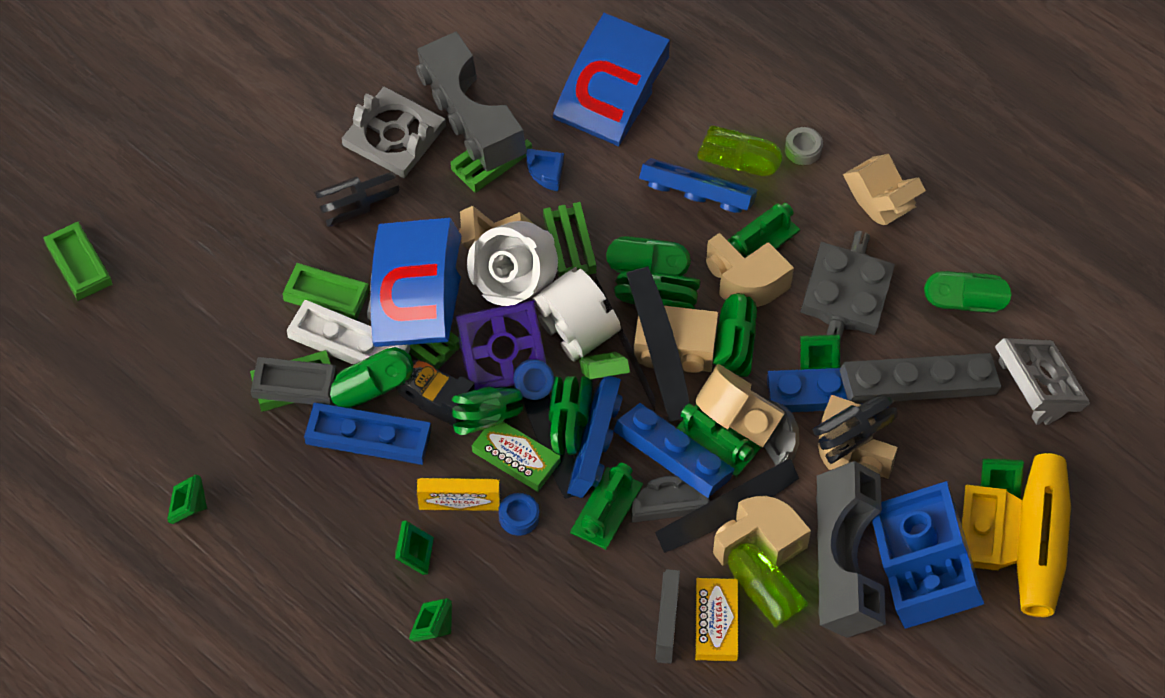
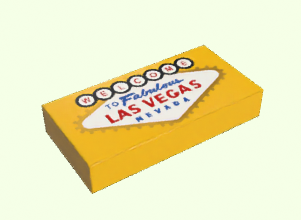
(458, 494)
(716, 619)

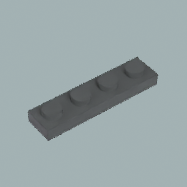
(920, 378)

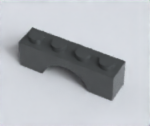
(488, 131)
(845, 506)

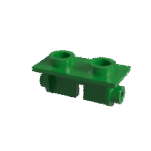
(771, 227)
(723, 442)
(607, 506)

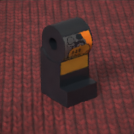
(434, 390)

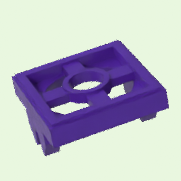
(469, 324)

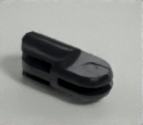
(358, 195)
(858, 427)

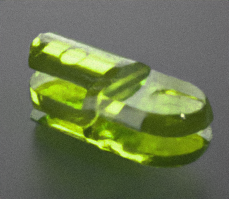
(740, 151)
(765, 584)

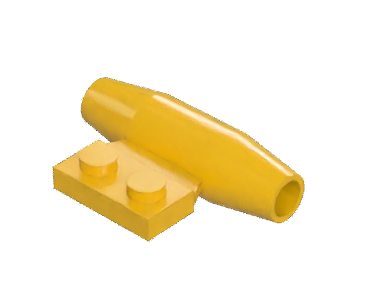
(1024, 532)

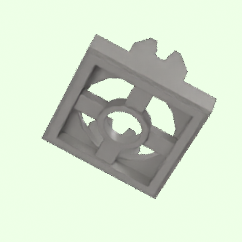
(417, 144)
(1065, 395)

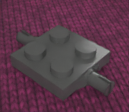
(847, 287)

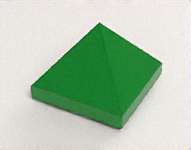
(819, 352)
(1003, 475)
(187, 499)
(414, 547)
(433, 620)

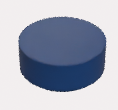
(533, 379)
(519, 514)

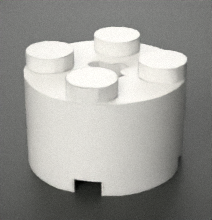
(531, 267)
(576, 312)

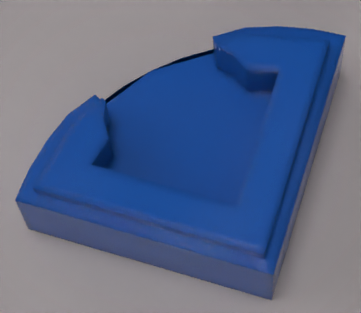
(545, 167)

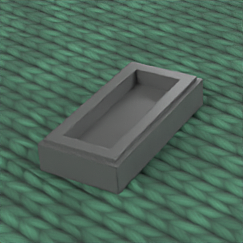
(293, 381)
(667, 616)

